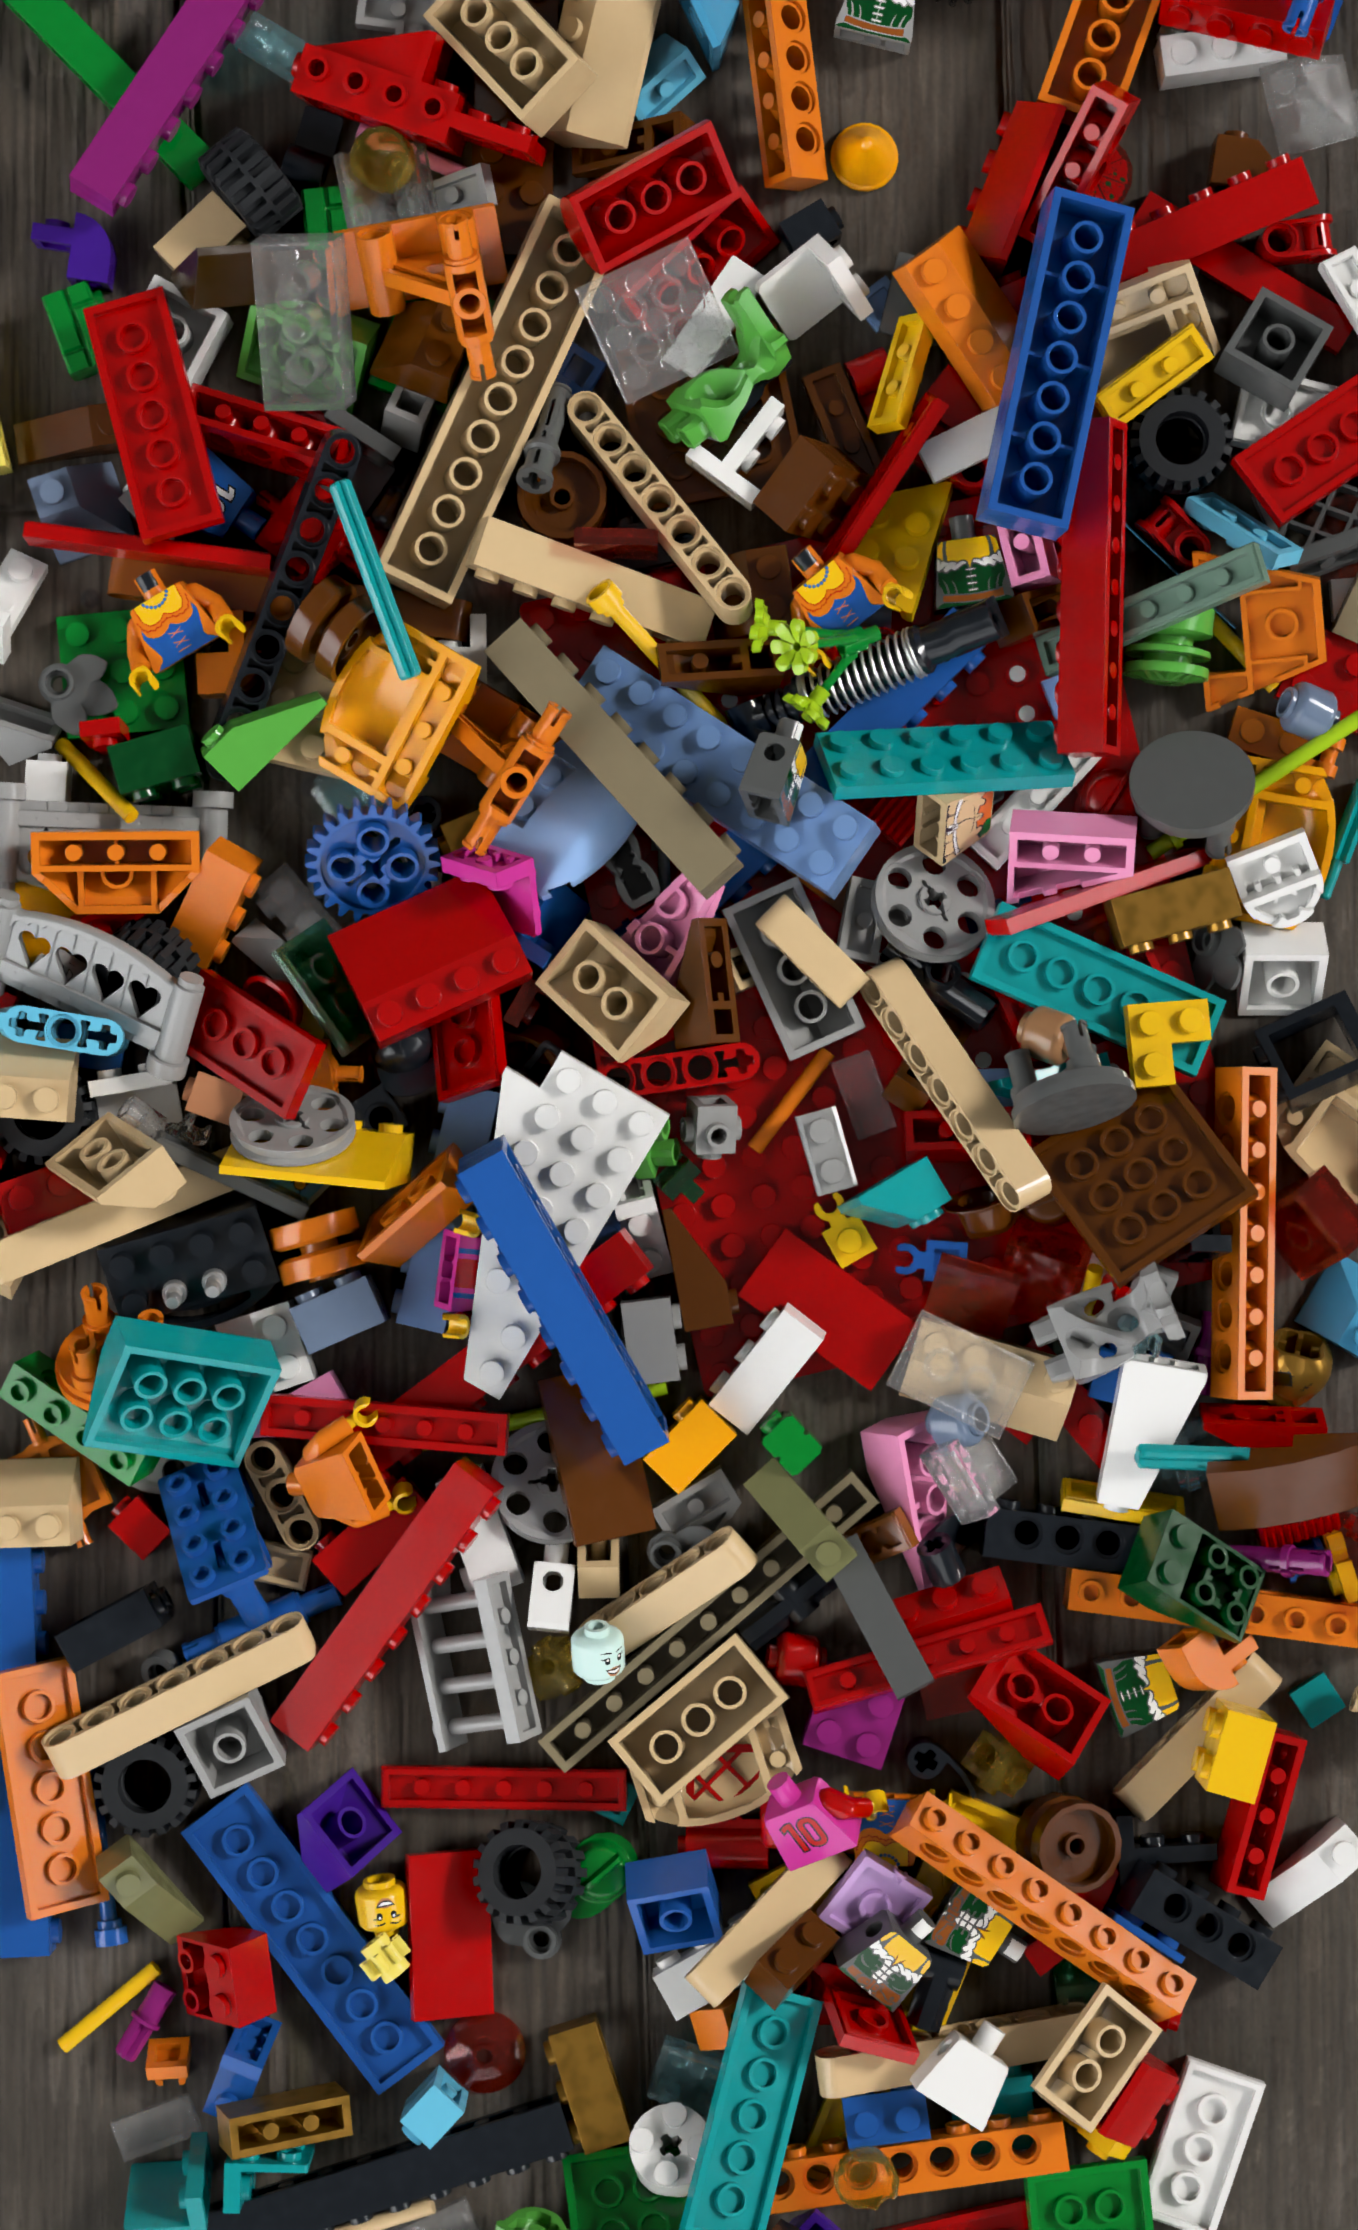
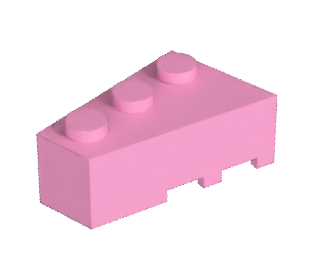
(1067, 850)

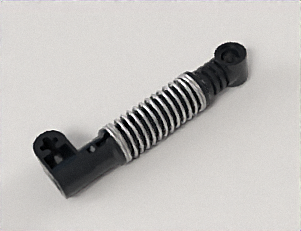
(912, 654)

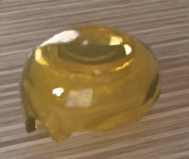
(382, 159)
(865, 2178)

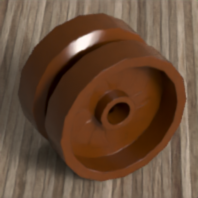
(586, 498)
(331, 626)
(1069, 1840)

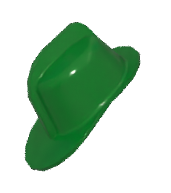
(605, 1867)

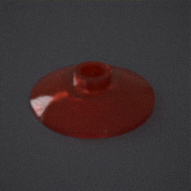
(487, 2032)

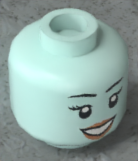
(598, 1652)

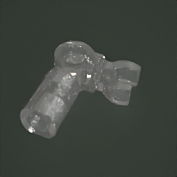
(149, 1121)

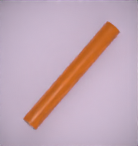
(791, 1100)

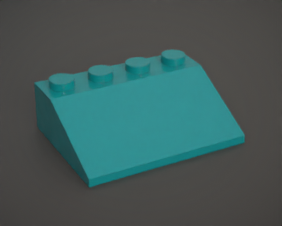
(179, 1392)

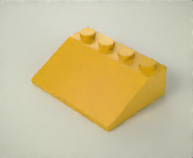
(372, 1161)

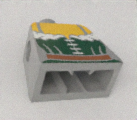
(877, 23)

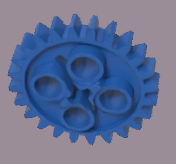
(345, 838)

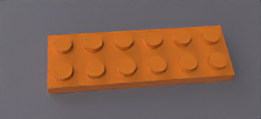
(50, 1816)

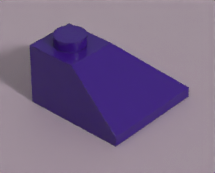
(343, 1831)

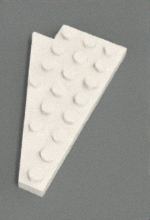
(580, 1149)

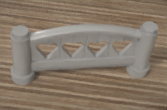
(24, 816)
(162, 1029)

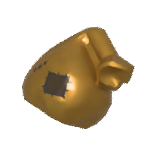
(1299, 1366)

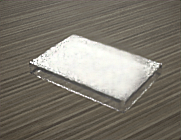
(960, 1374)

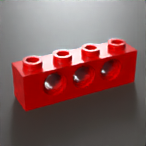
(1086, 147)
(262, 437)

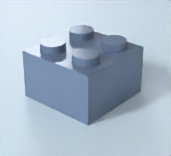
(340, 1312)

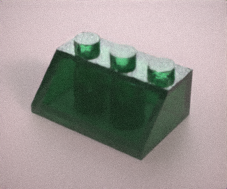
(323, 986)

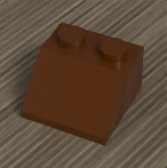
(422, 351)
(769, 580)

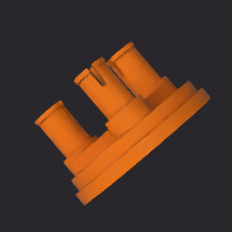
(81, 1349)

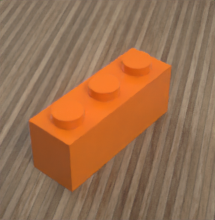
(216, 900)

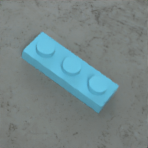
(1240, 528)

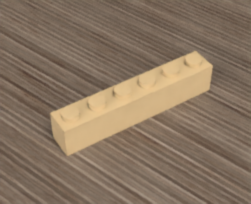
(568, 576)

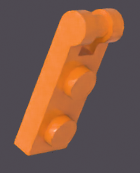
(1264, 738)

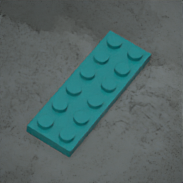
(942, 760)
(1084, 980)
(751, 2113)

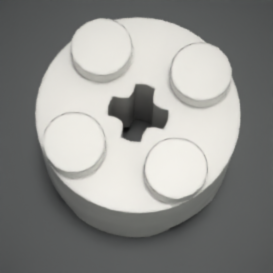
(654, 2131)

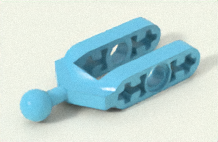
(9, 1028)

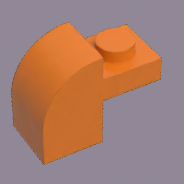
(217, 667)
(1201, 1662)

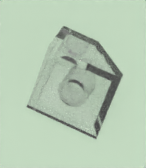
(1309, 102)

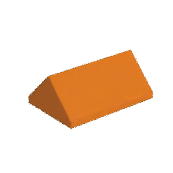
(414, 1213)

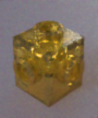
(552, 1668)
(997, 1765)

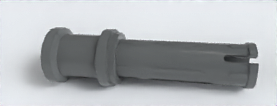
(543, 450)

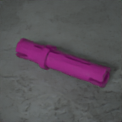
(1288, 1559)

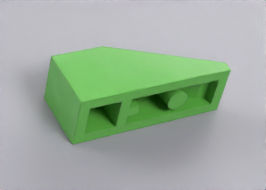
(253, 740)

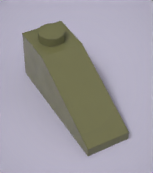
(800, 1519)
(146, 1890)

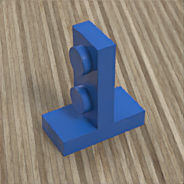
(242, 2063)

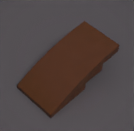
(1286, 1482)
(599, 1491)

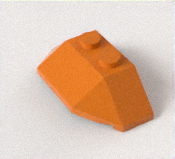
(116, 867)

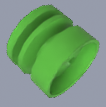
(1170, 654)

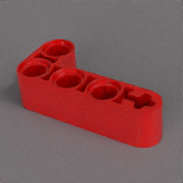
(678, 1064)

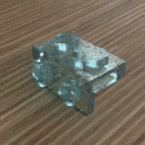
(685, 2075)

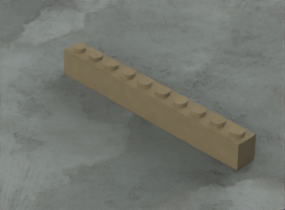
(689, 1638)

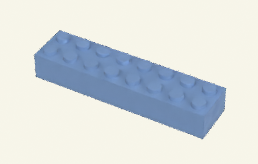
(710, 759)

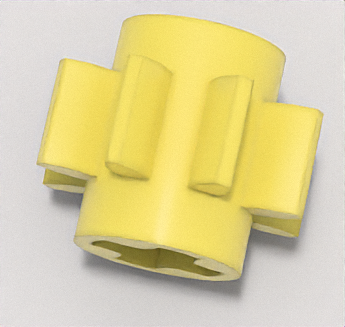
(385, 1957)

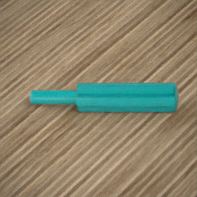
(1345, 842)

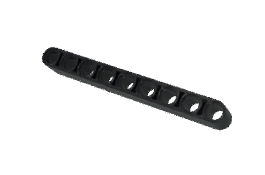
(284, 585)

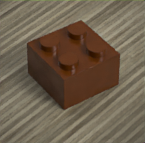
(812, 489)

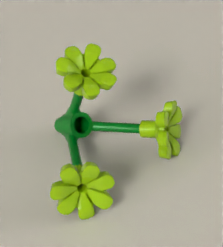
(799, 648)

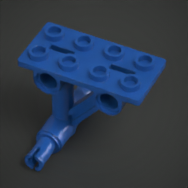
(225, 1553)

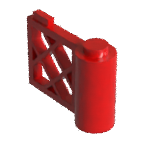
(730, 1842)

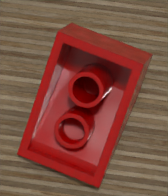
(1039, 1709)

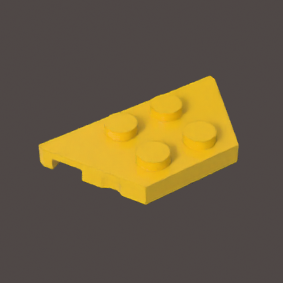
(907, 536)

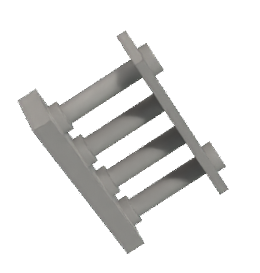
(507, 1661)

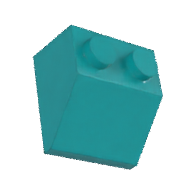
(904, 1197)

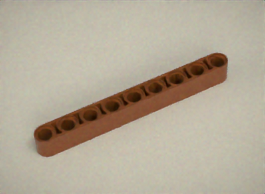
(245, 592)

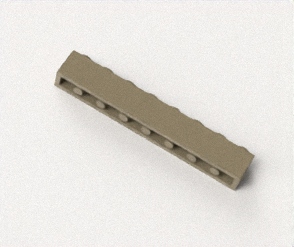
(615, 760)

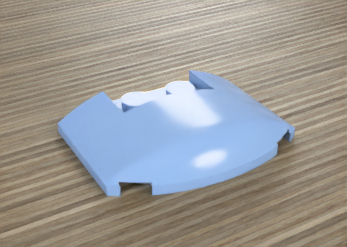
(566, 824)

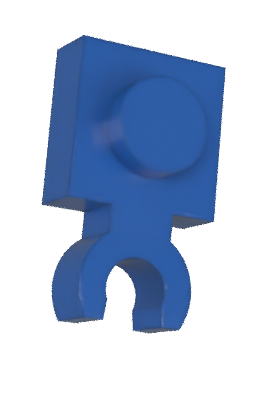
(930, 1257)

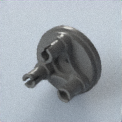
(1192, 788)
(1071, 1099)

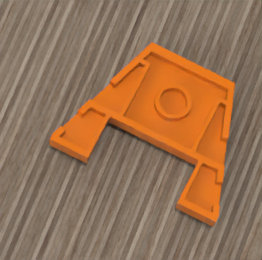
(1279, 635)

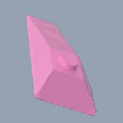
(664, 928)
(903, 1480)

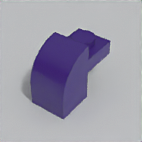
(90, 249)

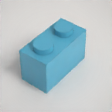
(433, 2108)

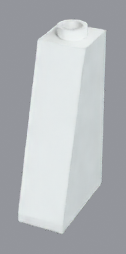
(1147, 1408)

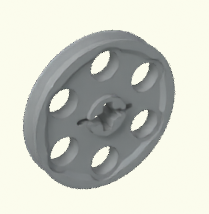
(927, 918)
(284, 1134)
(541, 1500)

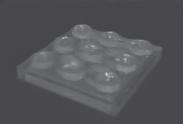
(656, 320)

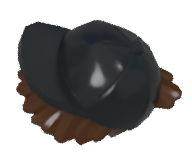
(406, 1065)

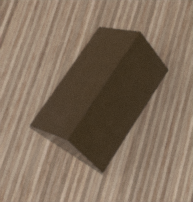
(216, 277)

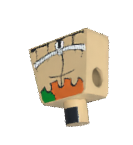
(952, 822)

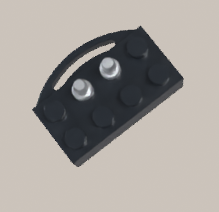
(193, 1262)

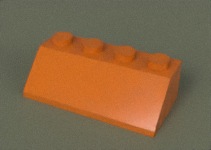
(963, 312)

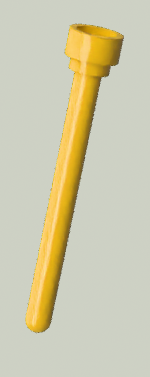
(607, 600)

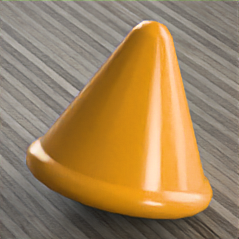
(864, 157)

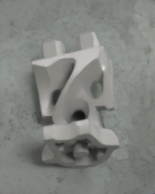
(1084, 1334)

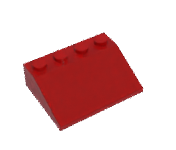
(430, 958)

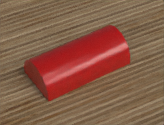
(650, 197)

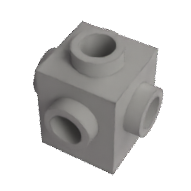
(711, 1126)

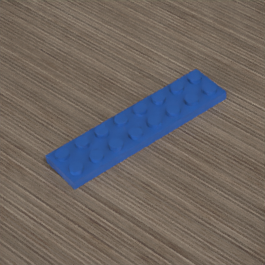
(310, 1937)

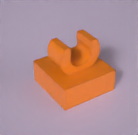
(168, 2059)

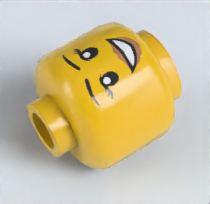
(382, 1904)

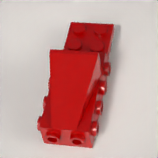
(403, 87)

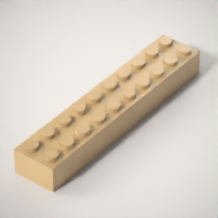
(490, 418)

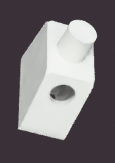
(552, 1609)
(964, 2074)

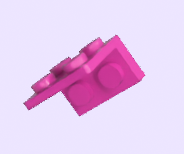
(508, 876)

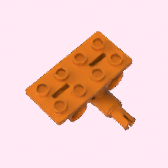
(435, 258)
(507, 752)

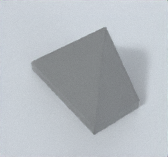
(25, 731)
(257, 943)

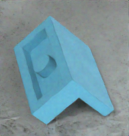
(668, 77)

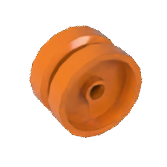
(318, 1245)

